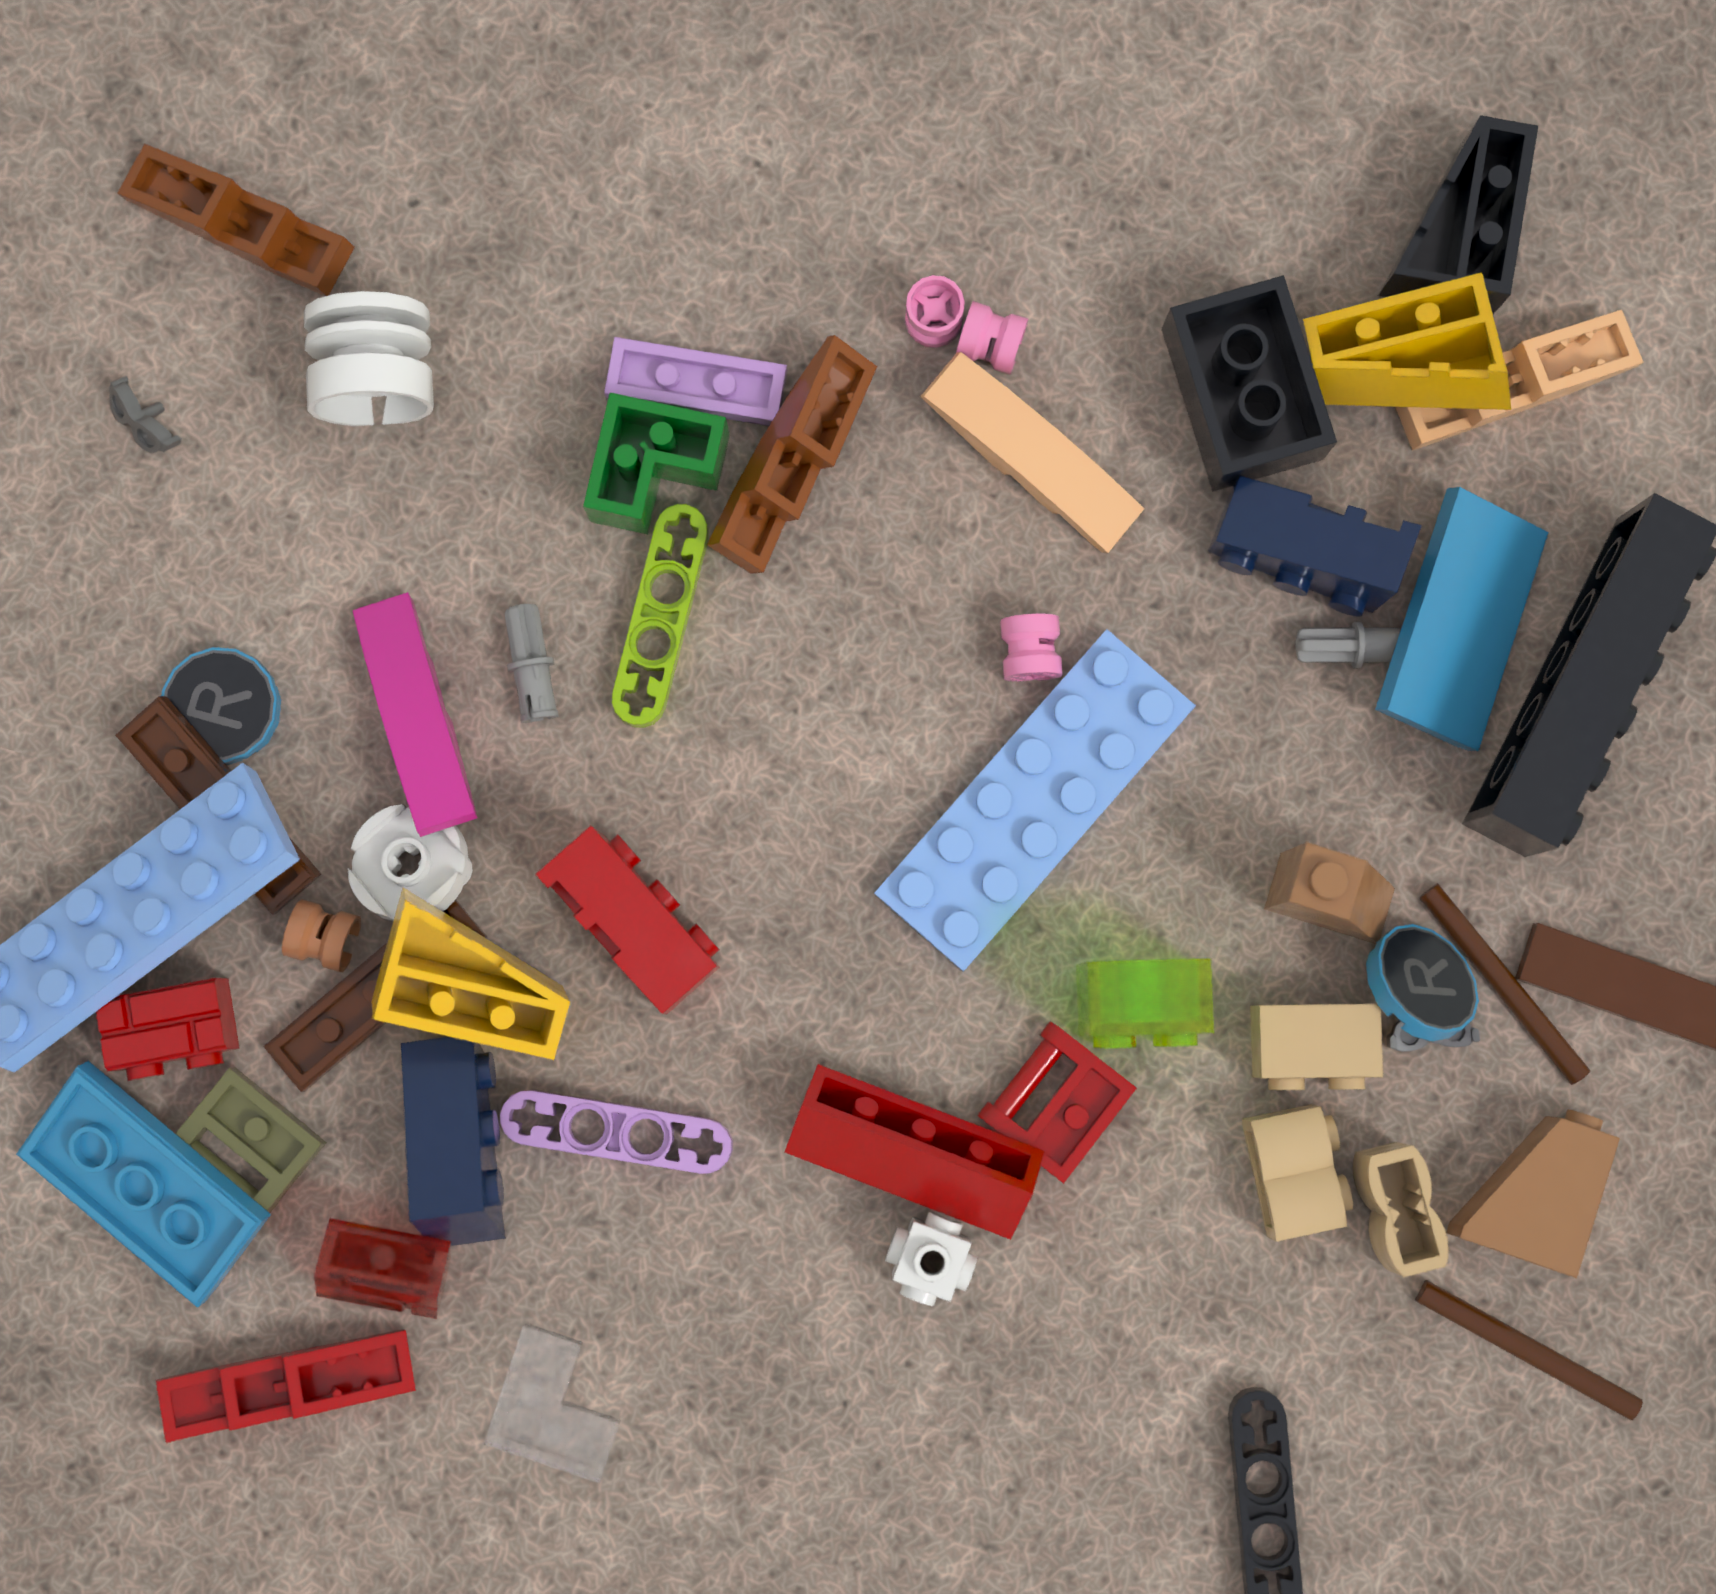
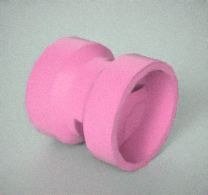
(938, 301)
(981, 328)
(1031, 647)

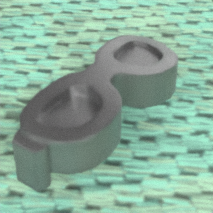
(145, 429)
(1405, 1042)

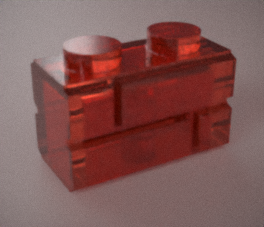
(382, 1268)

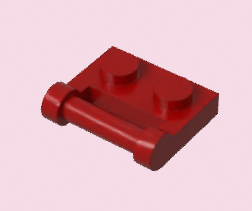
(1073, 1114)

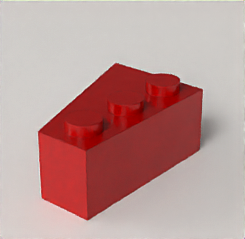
(631, 918)

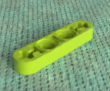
(652, 614)

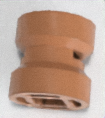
(319, 935)

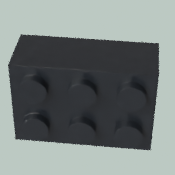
(1248, 383)

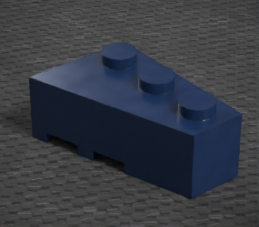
(1312, 546)
(452, 1141)

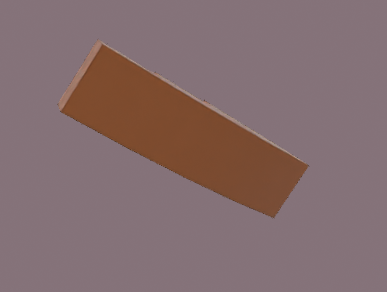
(236, 219)
(791, 453)

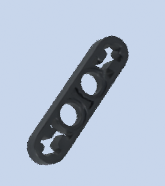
(1273, 1507)

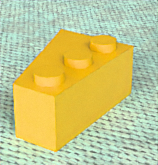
(1413, 350)
(463, 985)

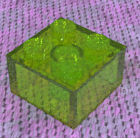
(1145, 998)

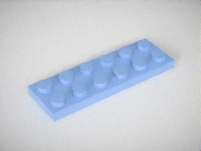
(1034, 800)
(138, 912)

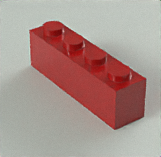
(915, 1152)

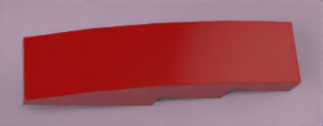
(285, 1385)

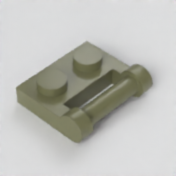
(255, 1130)

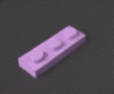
(697, 380)

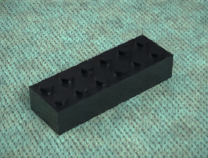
(1592, 677)

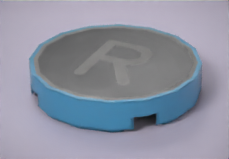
(226, 700)
(1422, 982)

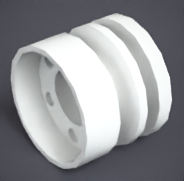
(366, 350)

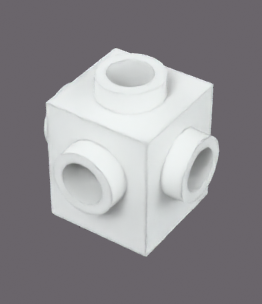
(938, 1235)

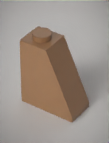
(1330, 891)
(1543, 1195)

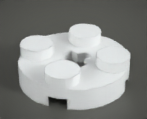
(380, 843)

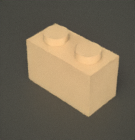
(1316, 1042)

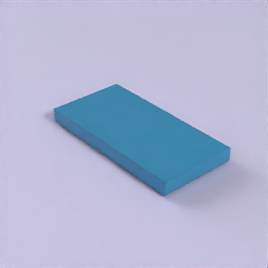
(1462, 619)
(143, 1183)

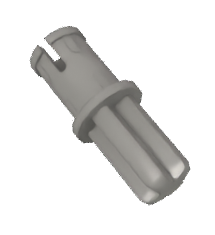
(1346, 644)
(530, 663)

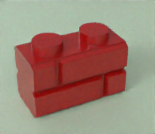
(166, 1026)

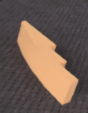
(1537, 374)
(1032, 452)

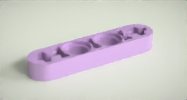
(618, 1123)

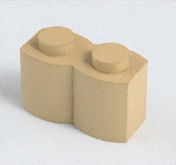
(1297, 1172)
(1401, 1222)

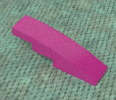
(414, 715)

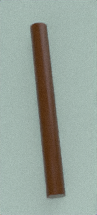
(1505, 984)
(1529, 1350)

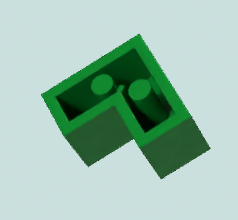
(646, 444)

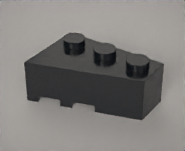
(1473, 214)

